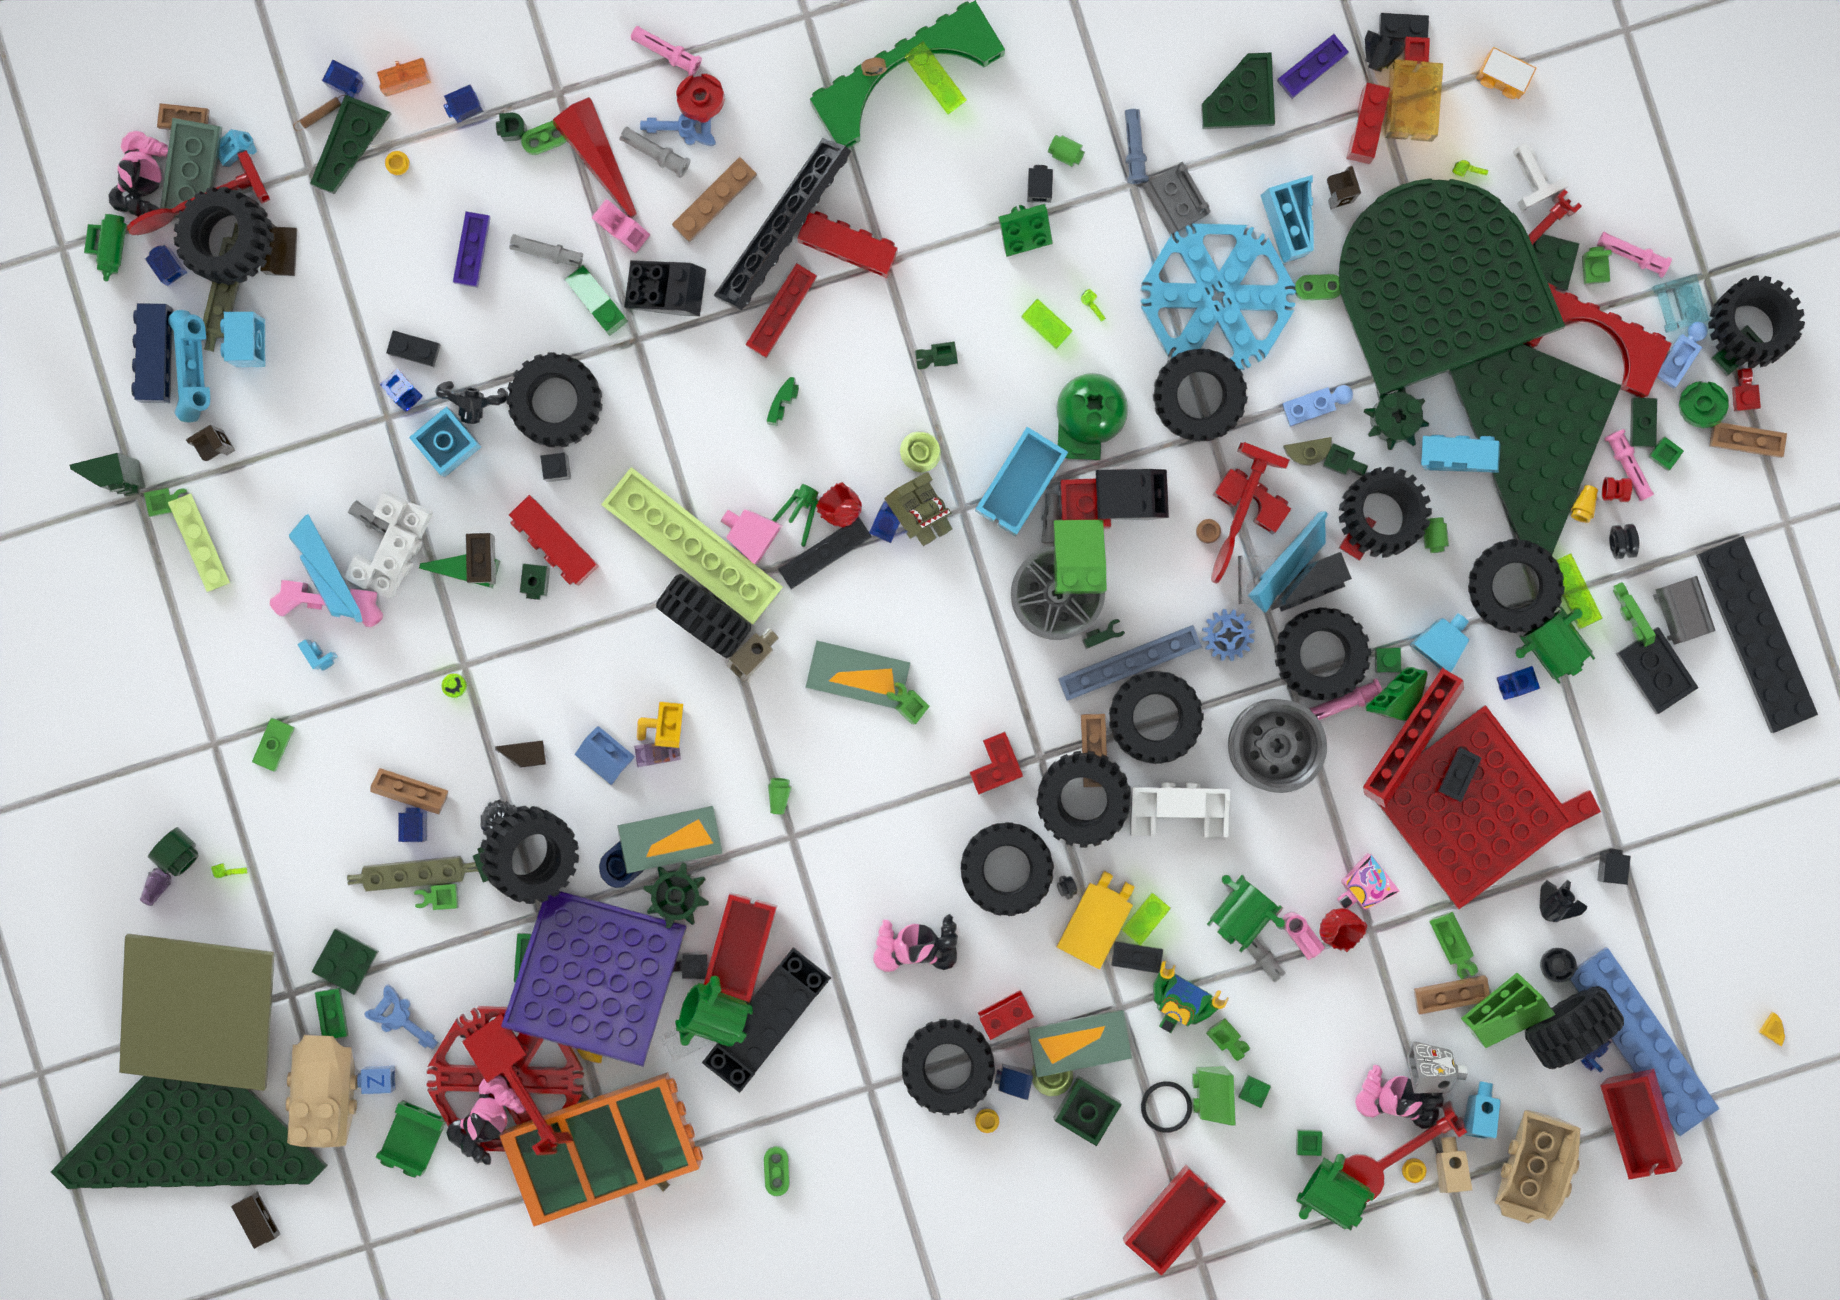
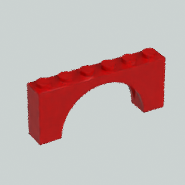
(1640, 350)

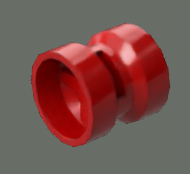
(1616, 489)

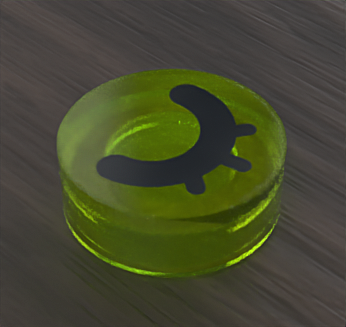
(454, 685)

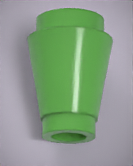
(779, 792)

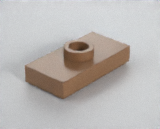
(170, 111)

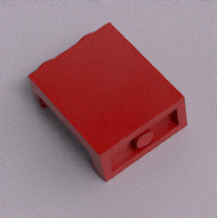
(1005, 1014)

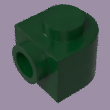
(510, 127)

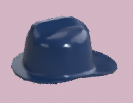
(613, 868)

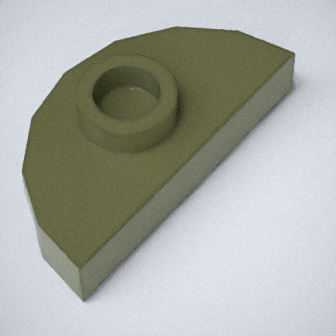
(1309, 452)

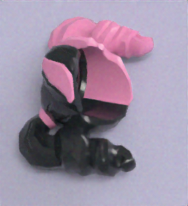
(137, 173)
(916, 945)
(1398, 1099)
(485, 1119)

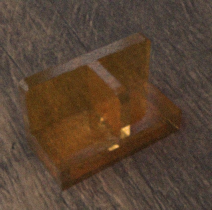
(403, 77)

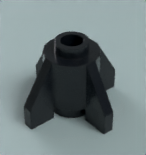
(1381, 50)
(1558, 903)

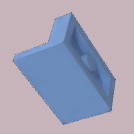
(604, 755)

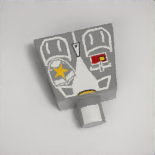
(1433, 1069)

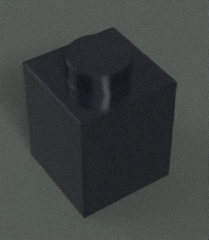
(1039, 184)
(555, 467)
(1614, 867)

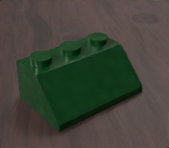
(112, 472)

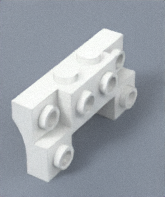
(396, 549)
(1186, 802)

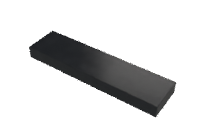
(824, 553)

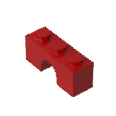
(1369, 123)
(1271, 509)

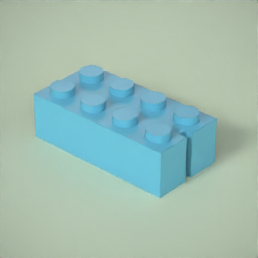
(1021, 481)

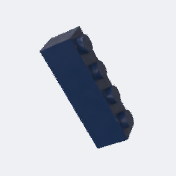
(152, 354)

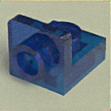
(401, 390)
(885, 523)
(1518, 683)
(1589, 1062)

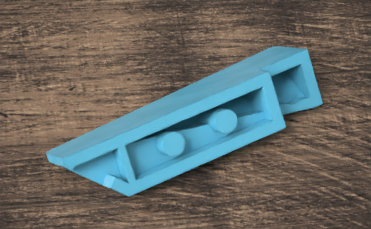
(1290, 562)
(323, 570)

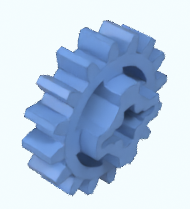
(1226, 623)

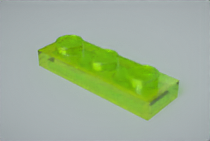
(935, 77)
(1577, 593)

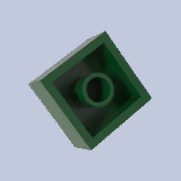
(1087, 1111)

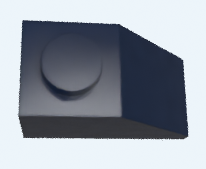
(1014, 1081)

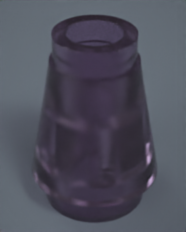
(154, 886)

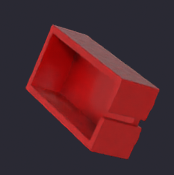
(741, 945)
(1641, 1124)
(1173, 1220)

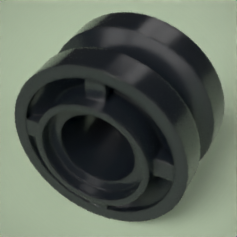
(1624, 541)
(1569, 968)

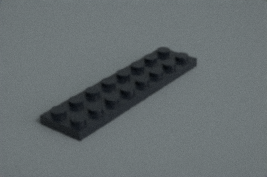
(782, 223)
(1757, 634)

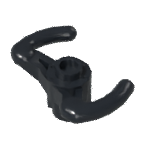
(470, 401)

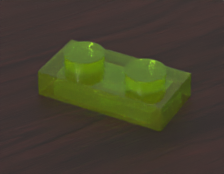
(1046, 323)
(1146, 918)

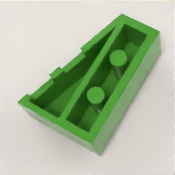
(1507, 1011)

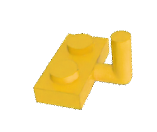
(667, 725)

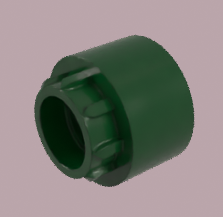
(174, 852)

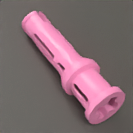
(675, 55)
(1644, 258)
(1624, 454)
(1358, 696)

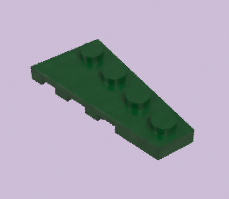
(348, 140)

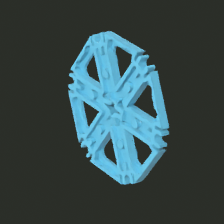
(1230, 276)

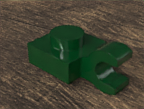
(939, 354)
(1341, 460)
(1096, 637)

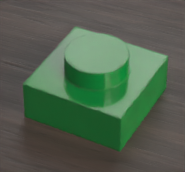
(1666, 453)
(1387, 660)
(1254, 1091)
(1309, 1142)

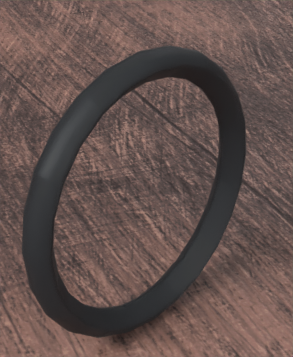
(1178, 1126)

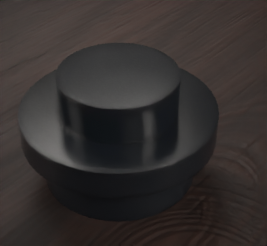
(1067, 887)

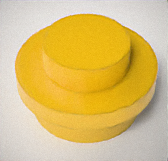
(397, 163)
(987, 1120)
(1414, 1170)

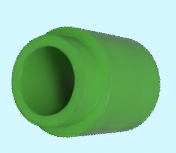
(1066, 150)
(1436, 535)

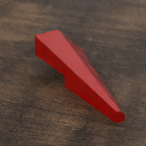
(585, 134)

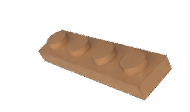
(714, 199)

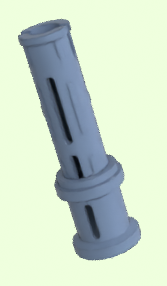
(1135, 158)

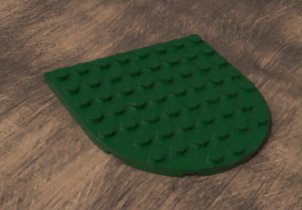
(1440, 282)

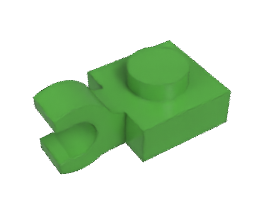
(1227, 1037)

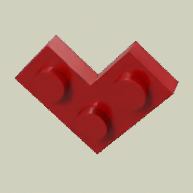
(1002, 768)

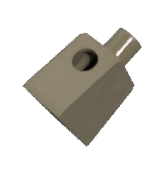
(746, 662)

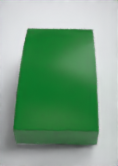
(785, 394)

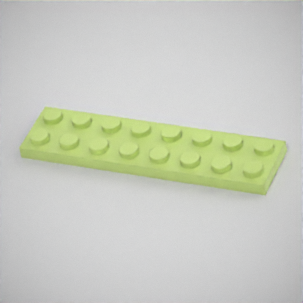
(692, 545)

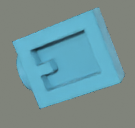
(234, 143)
(313, 655)

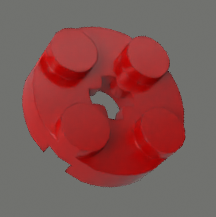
(703, 109)

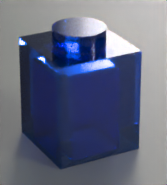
(343, 79)
(462, 104)
(165, 264)
(412, 825)

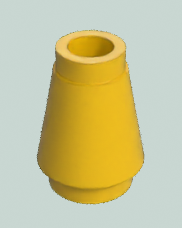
(1584, 506)

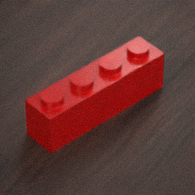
(847, 244)
(558, 545)

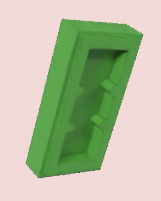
(273, 744)

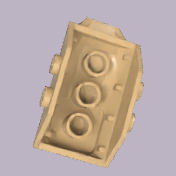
(320, 1093)
(1539, 1168)

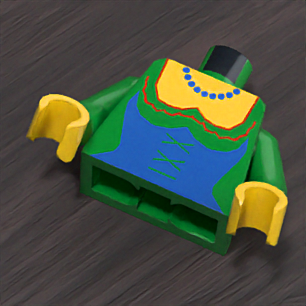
(1183, 1000)

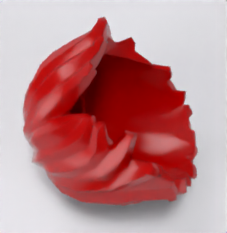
(839, 505)
(1342, 929)

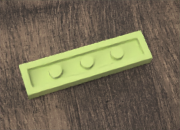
(199, 542)

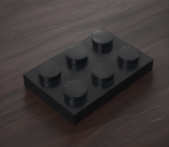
(1657, 672)

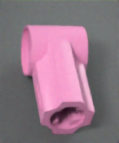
(1303, 936)

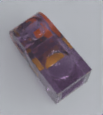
(650, 754)

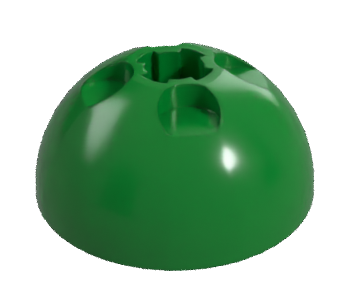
(1082, 417)

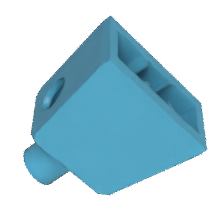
(1443, 642)
(1480, 1123)

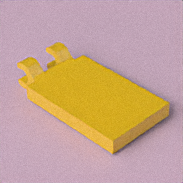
(1096, 921)

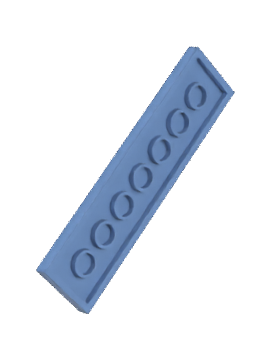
(1647, 1044)

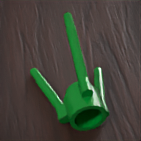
(804, 497)

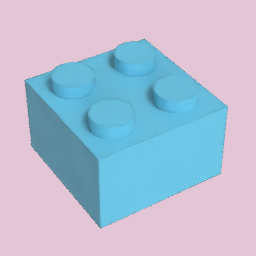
(243, 339)
(445, 442)

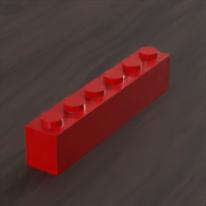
(1413, 737)

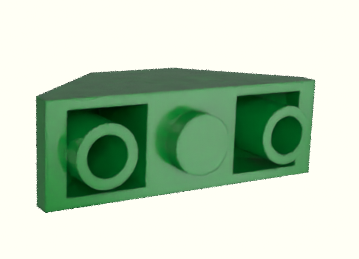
(1400, 695)

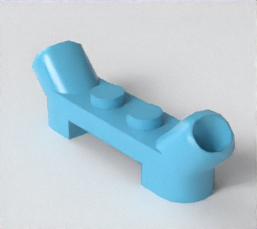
(192, 393)

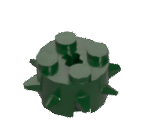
(1386, 426)
(662, 892)

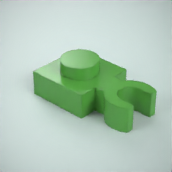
(158, 501)
(910, 704)
(441, 897)

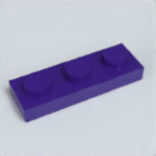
(1312, 66)
(471, 249)

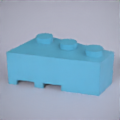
(1290, 217)
(1460, 454)

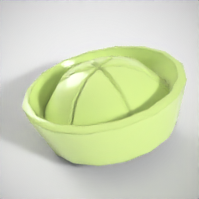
(920, 451)
(1053, 1084)

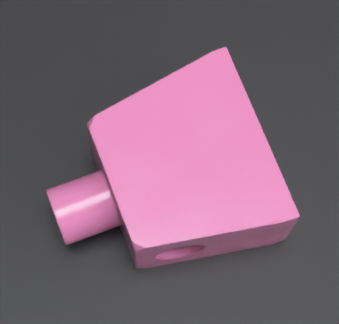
(751, 533)

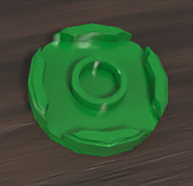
(1703, 404)

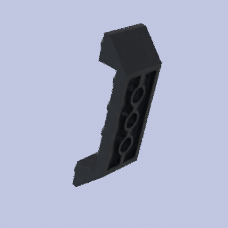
(774, 1012)

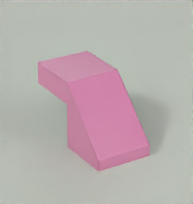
(620, 226)

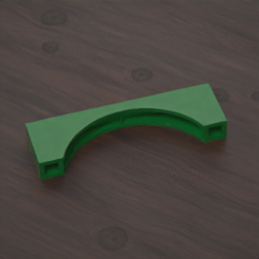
(959, 34)

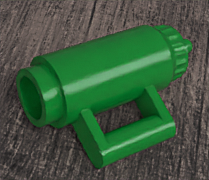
(109, 245)

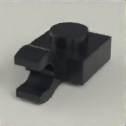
(693, 966)

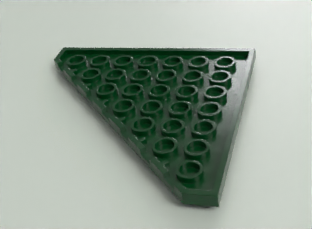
(1546, 427)
(187, 1137)

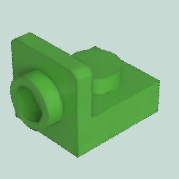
(1596, 265)

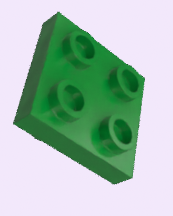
(1025, 229)

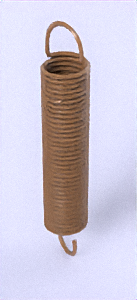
(319, 113)

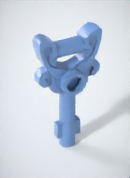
(685, 127)
(399, 1017)

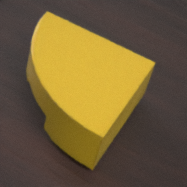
(1773, 1029)

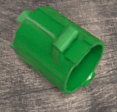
(1557, 645)
(1244, 913)
(712, 1015)
(1334, 1194)

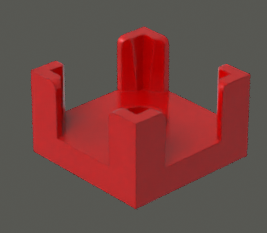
(1080, 500)

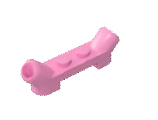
(295, 593)

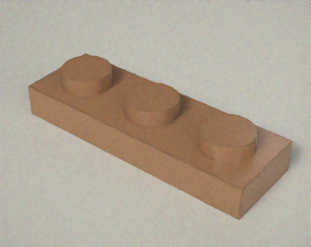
(1748, 440)
(1093, 739)
(409, 791)
(1451, 994)

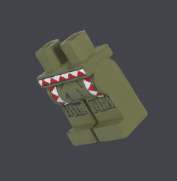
(920, 509)

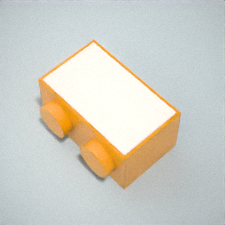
(1505, 73)

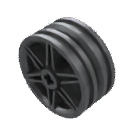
(1048, 624)
(1310, 749)

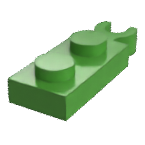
(1631, 612)
(1454, 943)

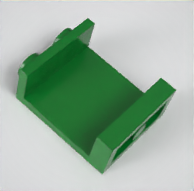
(411, 1139)

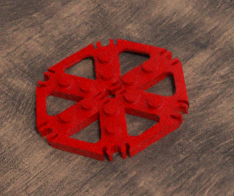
(468, 1077)

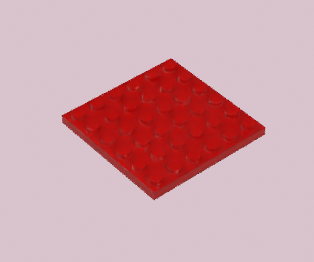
(1496, 824)

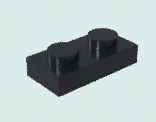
(1403, 25)
(413, 348)
(1459, 774)
(1137, 957)

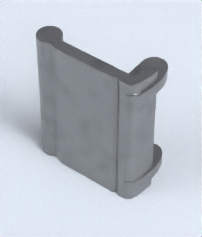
(1176, 198)
(1685, 610)

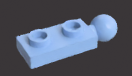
(1682, 355)
(1316, 404)

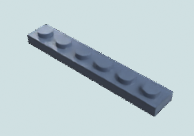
(1129, 662)

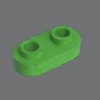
(544, 135)
(1319, 287)
(776, 1170)

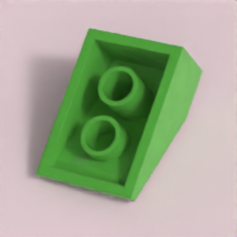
(1079, 557)
(1214, 1094)

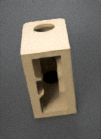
(1456, 1178)

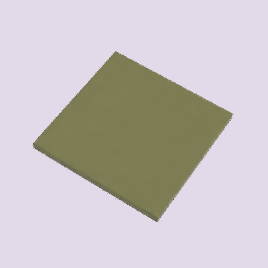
(196, 1012)

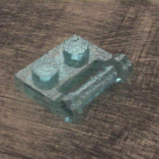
(1688, 299)

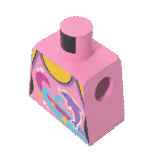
(1366, 884)

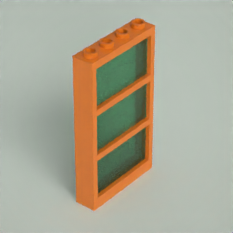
(616, 1149)

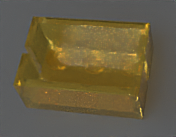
(1414, 100)

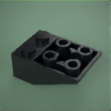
(665, 287)
(1132, 494)
(1314, 581)

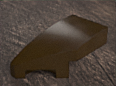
(524, 754)

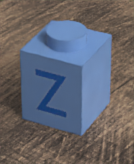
(376, 1079)

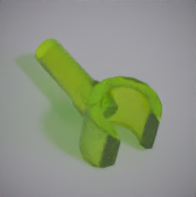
(1463, 166)
(1087, 299)
(220, 871)

